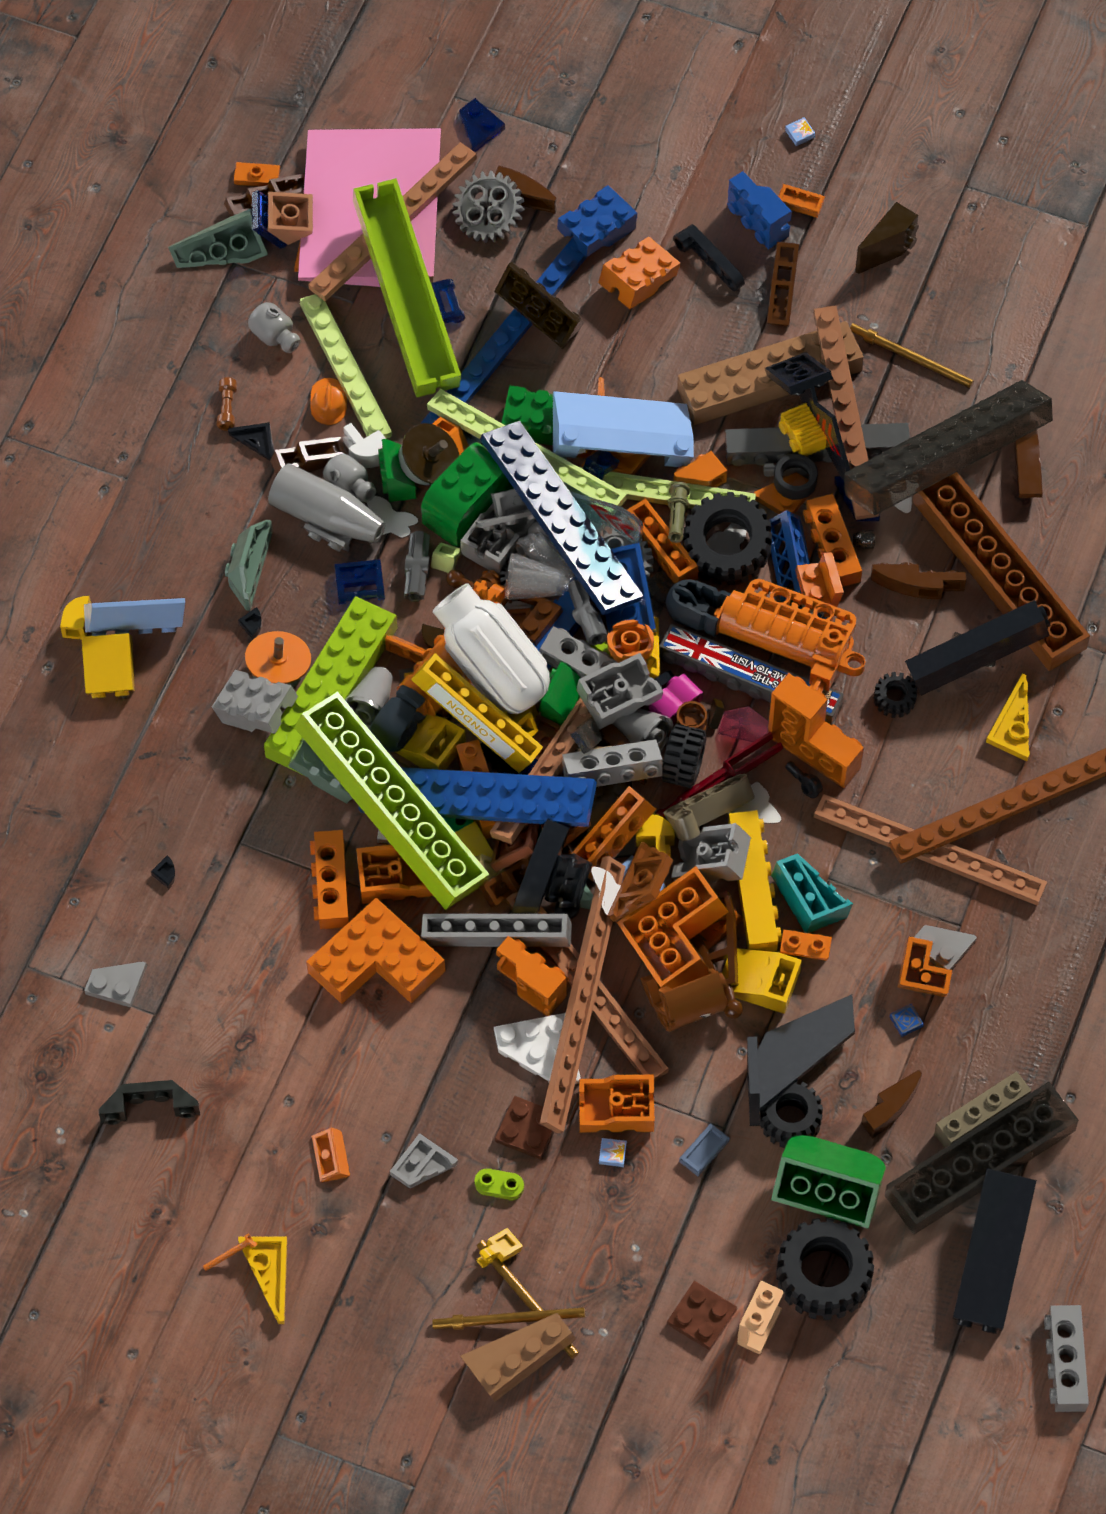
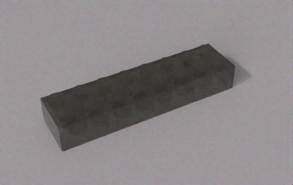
(997, 1144)

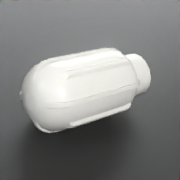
(492, 651)

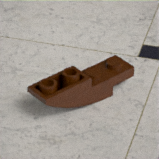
(907, 580)

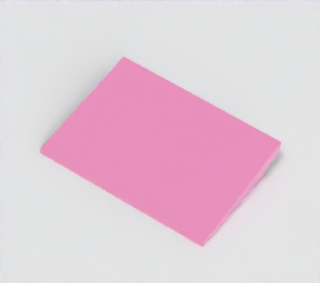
(356, 158)

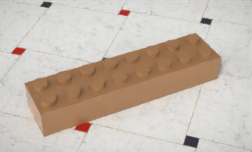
(743, 381)

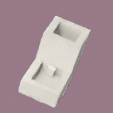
(363, 450)

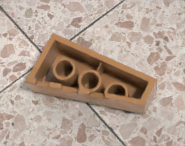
(517, 1355)

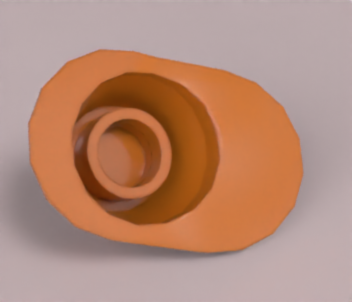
(328, 401)

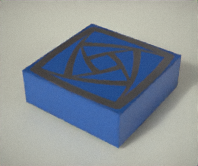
(906, 1020)

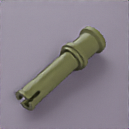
(678, 505)

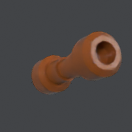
(227, 387)

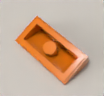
(404, 648)
(330, 1155)

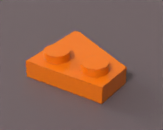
(775, 501)

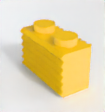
(803, 430)

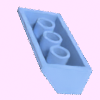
(134, 615)

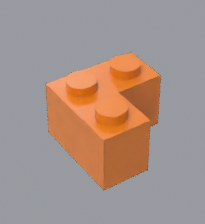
(917, 973)

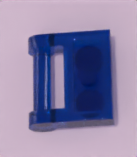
(448, 286)
(359, 574)

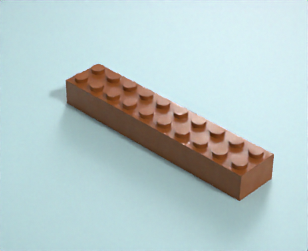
(999, 565)

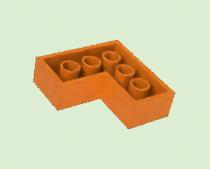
(800, 725)
(665, 926)
(376, 944)

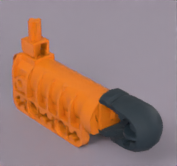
(773, 625)
(399, 716)

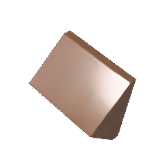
(290, 216)

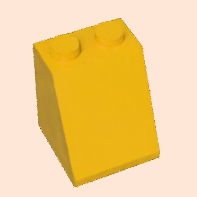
(108, 664)

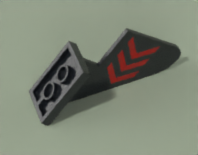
(800, 377)

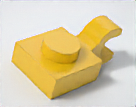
(502, 1246)

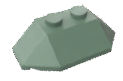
(248, 561)

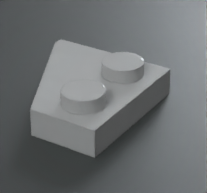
(947, 945)
(116, 983)
(422, 1162)

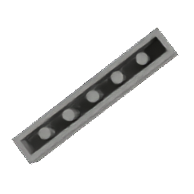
(493, 929)

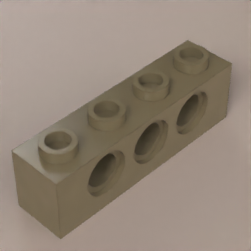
(981, 1109)

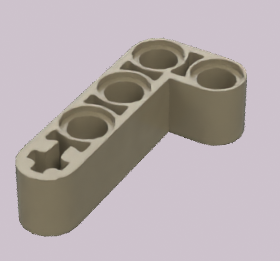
(708, 805)

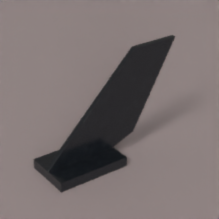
(793, 1051)

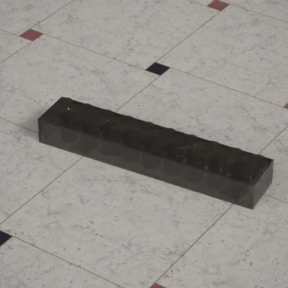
(948, 447)

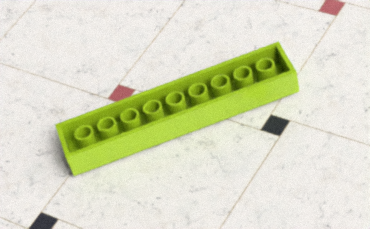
(391, 800)

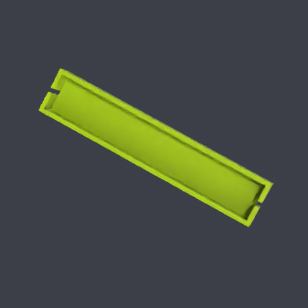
(406, 288)

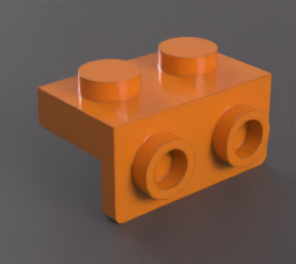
(805, 945)

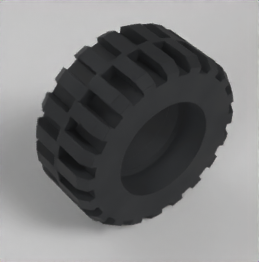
(732, 510)
(831, 1238)

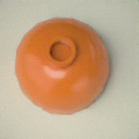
(630, 639)

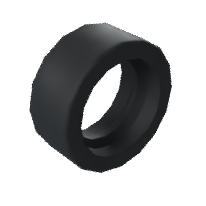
(795, 461)

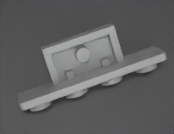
(507, 508)

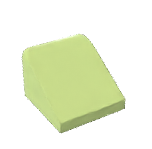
(445, 557)

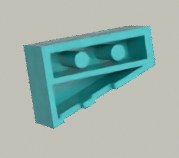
(808, 895)

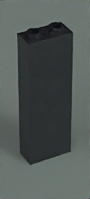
(979, 647)
(994, 1251)

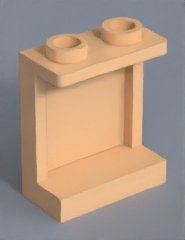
(760, 1317)

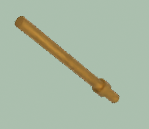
(872, 337)
(522, 1292)
(458, 1321)

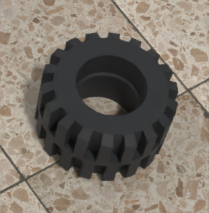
(683, 755)
(801, 1098)

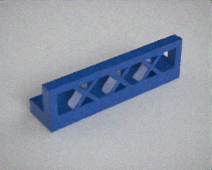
(794, 552)

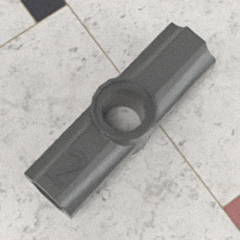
(417, 566)
(587, 614)

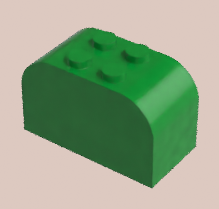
(462, 494)
(829, 1180)

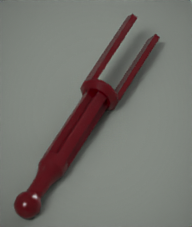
(727, 771)

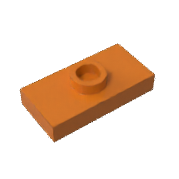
(255, 174)
(802, 200)

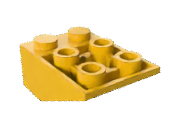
(433, 743)
(765, 978)

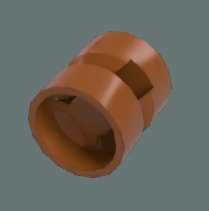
(692, 715)

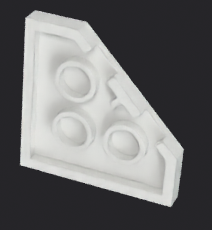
(532, 1043)

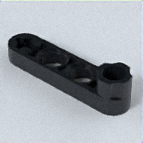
(693, 238)

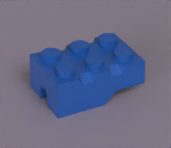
(759, 210)
(598, 221)

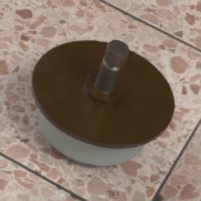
(426, 453)

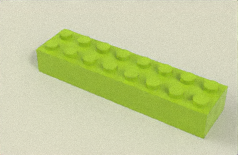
(338, 668)

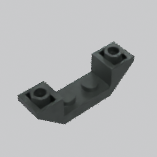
(136, 1093)

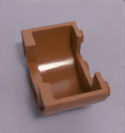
(686, 1002)

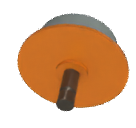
(278, 657)

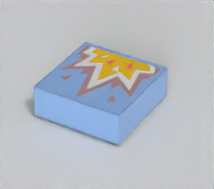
(800, 131)
(612, 1152)

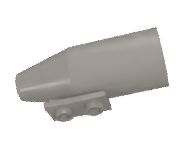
(327, 509)

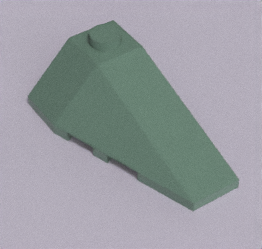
(221, 244)

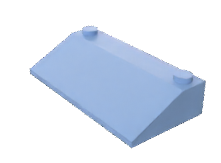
(622, 426)

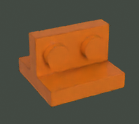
(821, 581)

